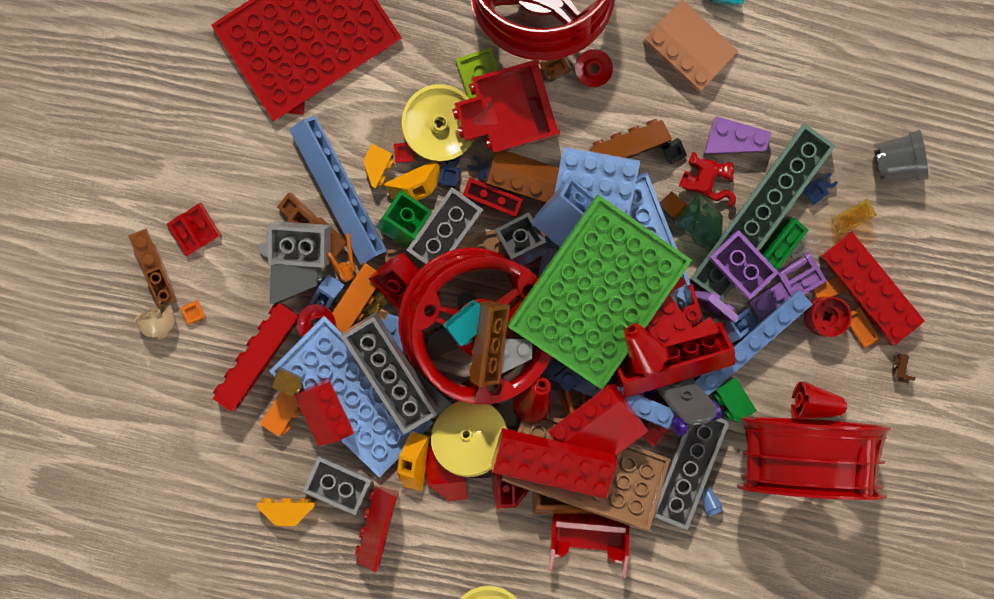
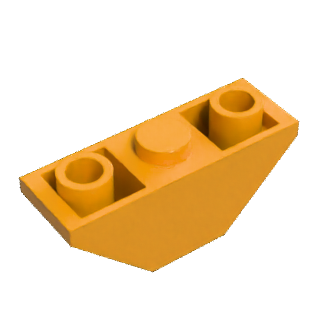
(416, 183)
(413, 461)
(285, 511)

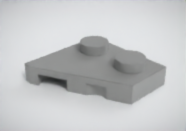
(516, 352)

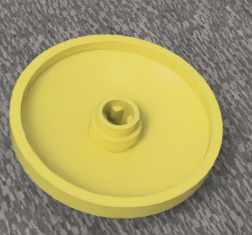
(419, 127)
(467, 455)

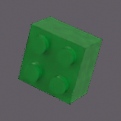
(403, 219)
(734, 400)

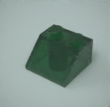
(701, 222)

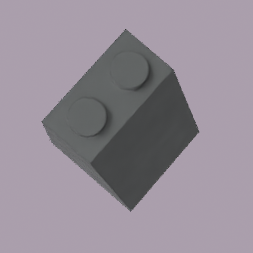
(292, 281)

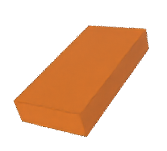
(863, 328)

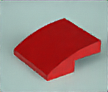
(193, 229)

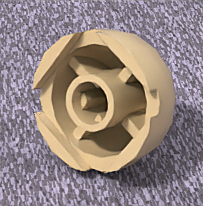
(156, 322)

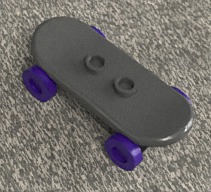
(688, 403)

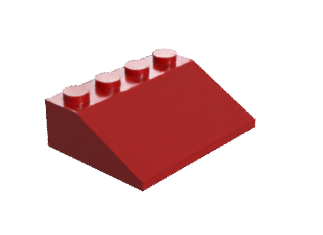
(601, 423)
(377, 527)

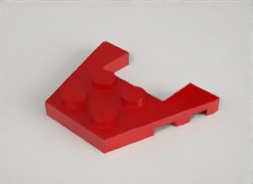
(671, 325)

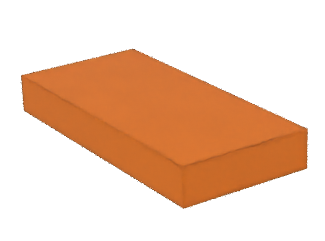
(829, 288)

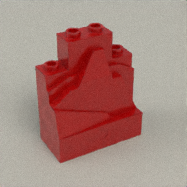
(507, 108)

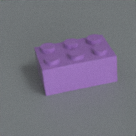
(743, 265)

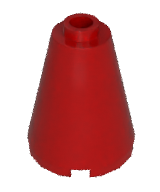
(644, 350)
(534, 402)
(816, 402)

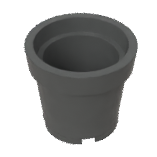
(902, 158)

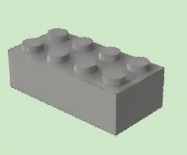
(445, 227)

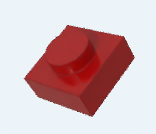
(403, 153)

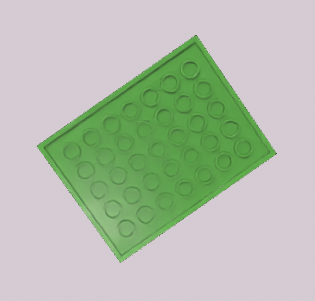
(597, 286)

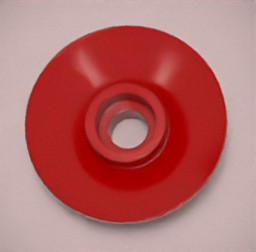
(594, 58)
(312, 312)

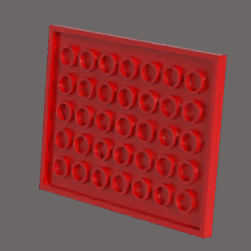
(302, 45)

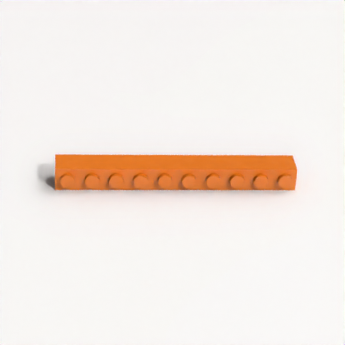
(346, 314)

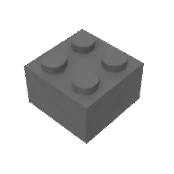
(521, 240)

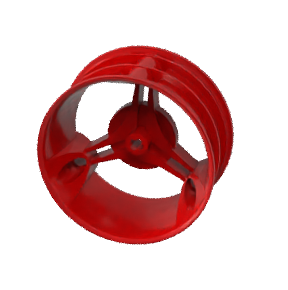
(543, 43)
(423, 292)
(813, 458)

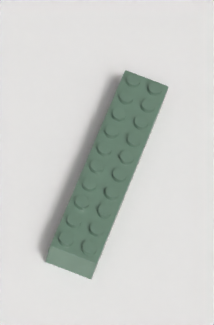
(769, 201)

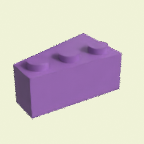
(735, 137)

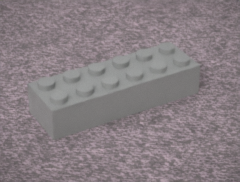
(390, 373)
(689, 472)

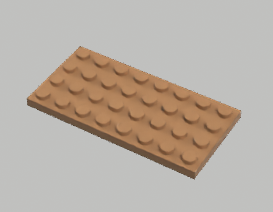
(632, 490)

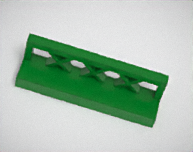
(783, 241)

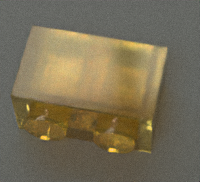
(853, 216)

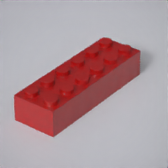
(871, 288)
(256, 357)
(684, 362)
(554, 463)

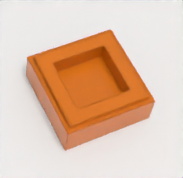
(193, 312)

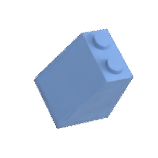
(563, 211)

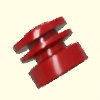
(837, 319)

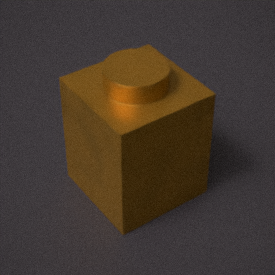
(287, 382)

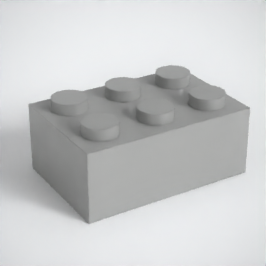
(299, 244)
(337, 485)

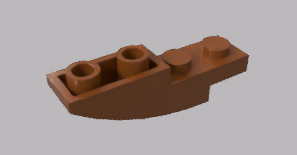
(299, 213)
(153, 267)

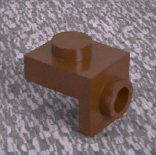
(554, 68)
(900, 365)

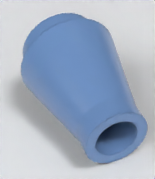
(711, 502)

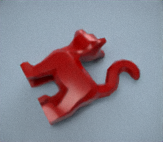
(705, 178)

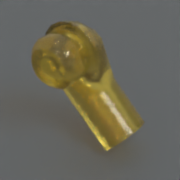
(380, 302)

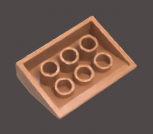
(690, 46)

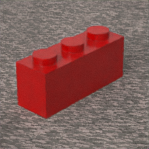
(492, 197)

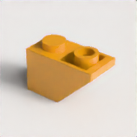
(376, 163)

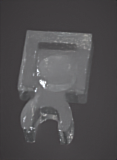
(803, 247)

